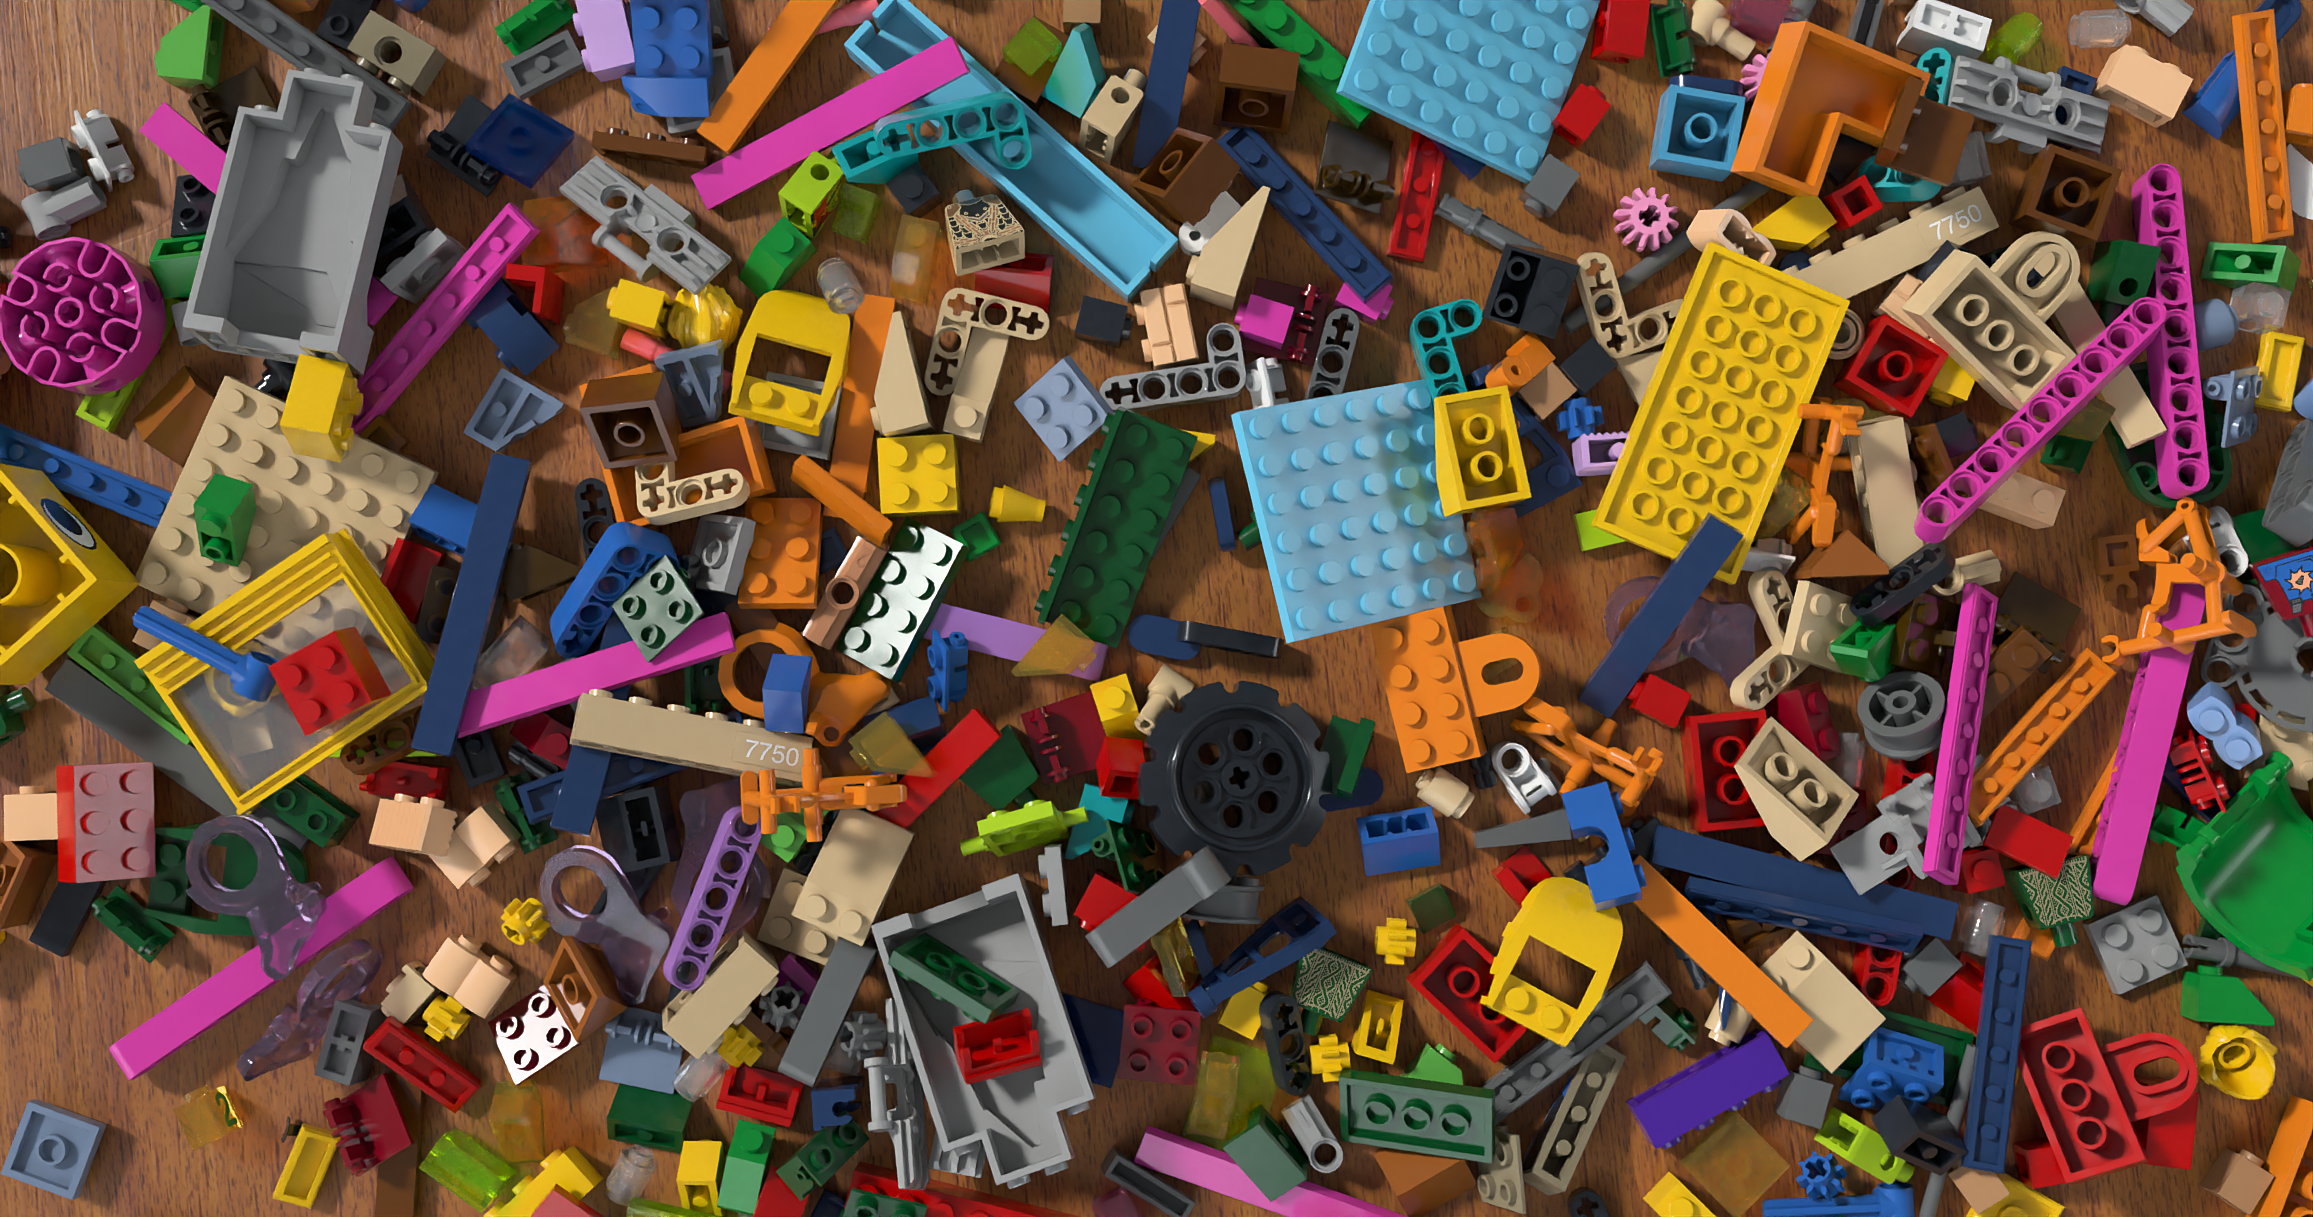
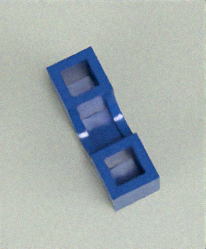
(1596, 813)

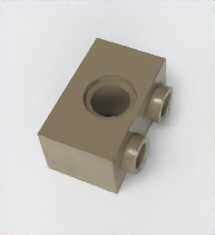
(380, 38)

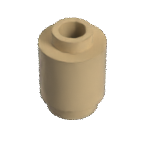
(1444, 792)
(1736, 1024)

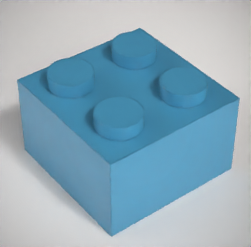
(1697, 132)

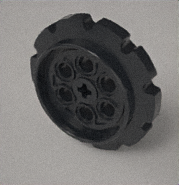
(1211, 719)

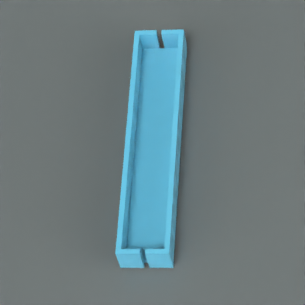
(1056, 186)

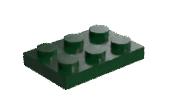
(953, 978)

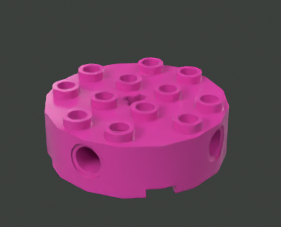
(82, 316)

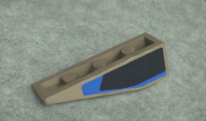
(1570, 1122)

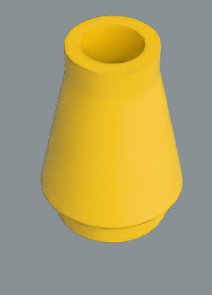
(1013, 506)

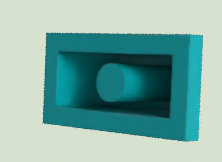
(1077, 73)
(864, 161)
(1098, 809)

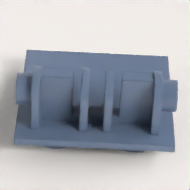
(2239, 391)
(640, 1051)

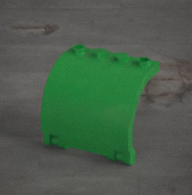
(2256, 871)

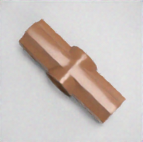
(833, 615)

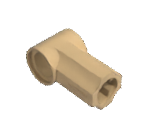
(1974, 568)

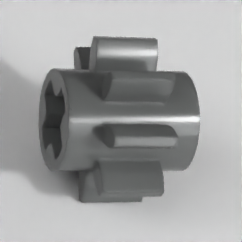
(781, 1016)
(862, 1035)

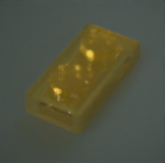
(1176, 958)

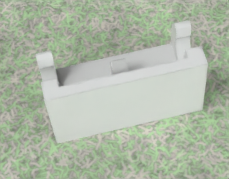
(1944, 26)

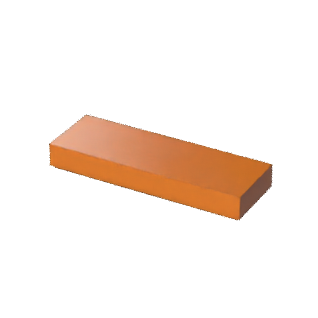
(841, 500)

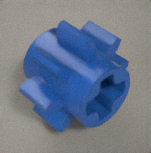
(1579, 417)
(1821, 1176)

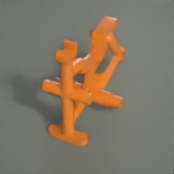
(1817, 466)
(2201, 568)
(1585, 753)
(815, 796)

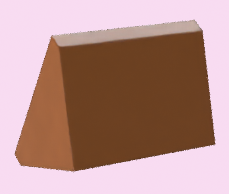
(176, 415)
(1843, 559)
(22, 879)
(582, 988)
(1424, 1179)

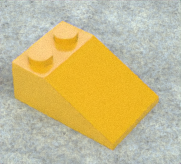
(1478, 451)

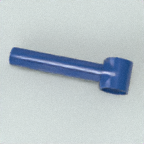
(247, 671)
(1885, 1201)

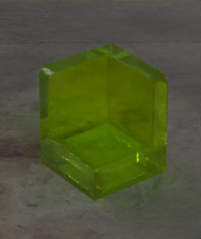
(1032, 47)
(856, 213)

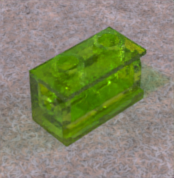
(467, 1169)

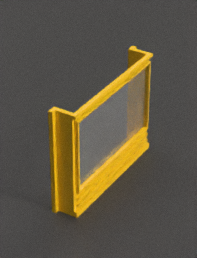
(313, 592)

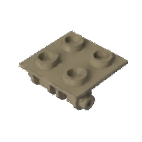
(1503, 1179)

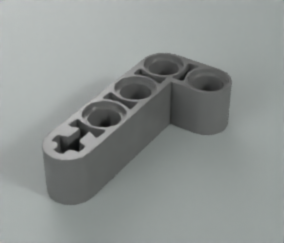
(1321, 379)
(2291, 498)
(1158, 906)
(827, 1010)

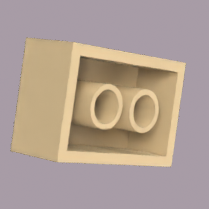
(733, 981)

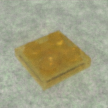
(1734, 1164)

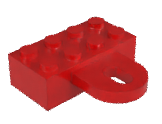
(2091, 1091)

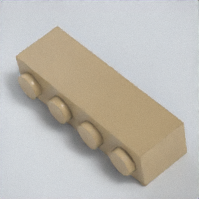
(1886, 488)

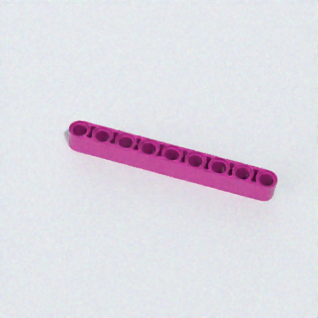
(2179, 349)
(2033, 434)
(2142, 755)
(245, 978)

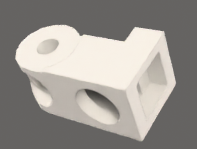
(1194, 238)

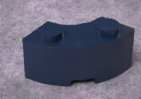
(512, 328)

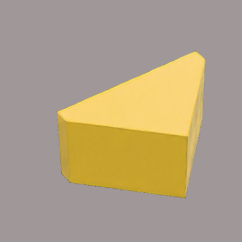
(1378, 1027)

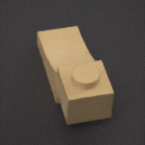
(977, 385)

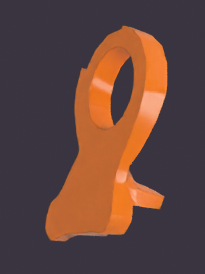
(834, 700)

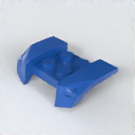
(671, 58)

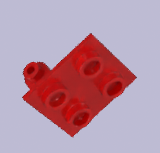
(2212, 785)

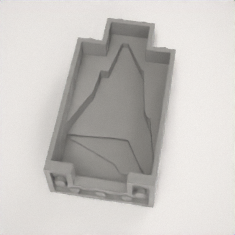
(297, 226)
(1013, 1112)

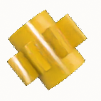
(524, 921)
(1395, 941)
(445, 1018)
(740, 1046)
(1329, 1057)

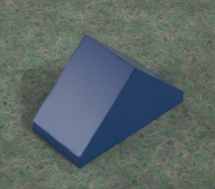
(787, 693)

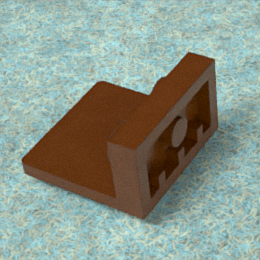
(1924, 136)
(1931, 458)

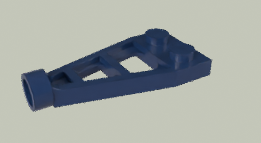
(1555, 472)
(1297, 922)

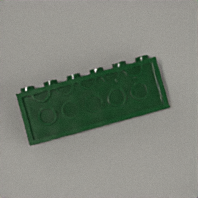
(1116, 525)

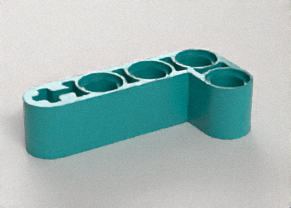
(950, 133)
(1899, 185)
(1441, 345)

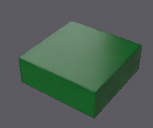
(977, 535)

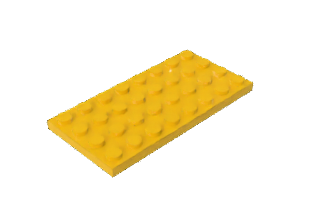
(1721, 406)

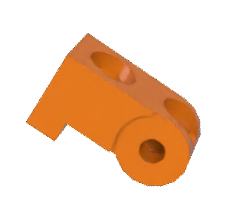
(1523, 363)

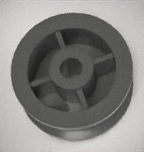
(1903, 715)
(1230, 904)

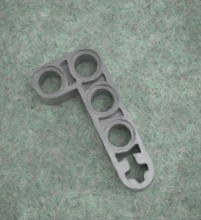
(1171, 378)

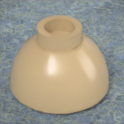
(1848, 338)

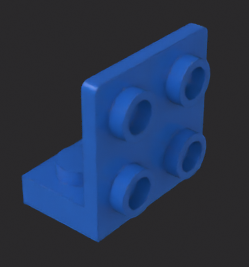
(1895, 1066)

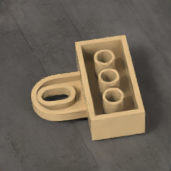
(1995, 320)

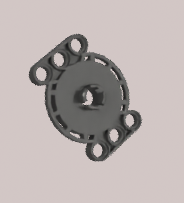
(2269, 662)

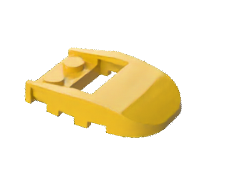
(799, 322)
(1565, 919)

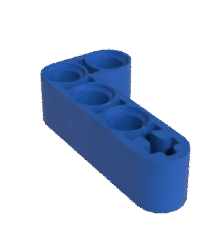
(616, 560)

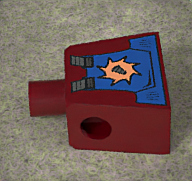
(2288, 585)

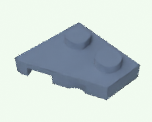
(695, 381)
(511, 412)

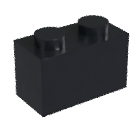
(1919, 1135)

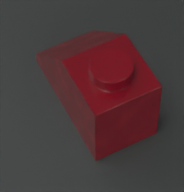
(545, 736)

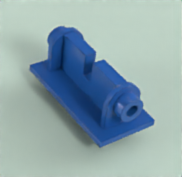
(946, 681)

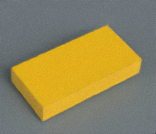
(2279, 366)
(306, 1166)

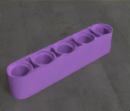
(1001, 636)
(714, 917)

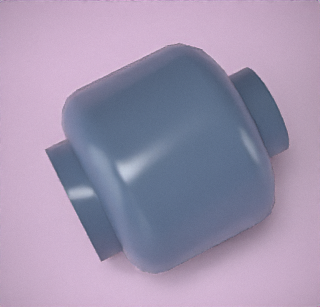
(2214, 324)

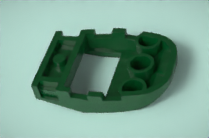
(2139, 463)
(168, 893)

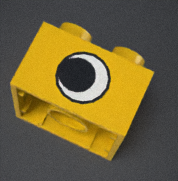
(52, 575)

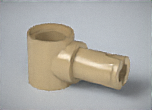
(1712, 27)
(1163, 694)

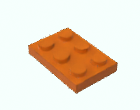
(784, 554)

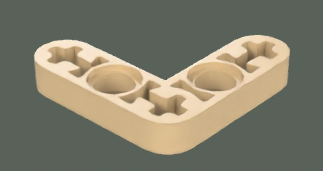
(962, 325)
(1626, 327)
(674, 493)
(1769, 595)

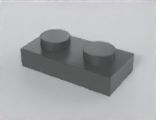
(544, 65)

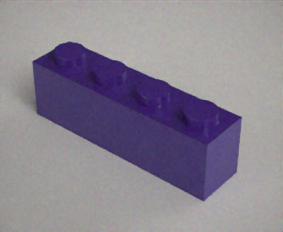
(1707, 1089)

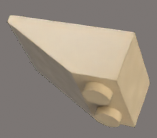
(1223, 259)
(900, 391)
(1793, 790)
(853, 875)
(1837, 1007)

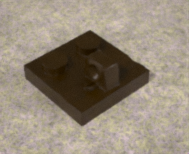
(1926, 636)

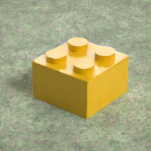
(321, 408)
(918, 475)

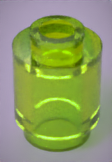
(2015, 38)

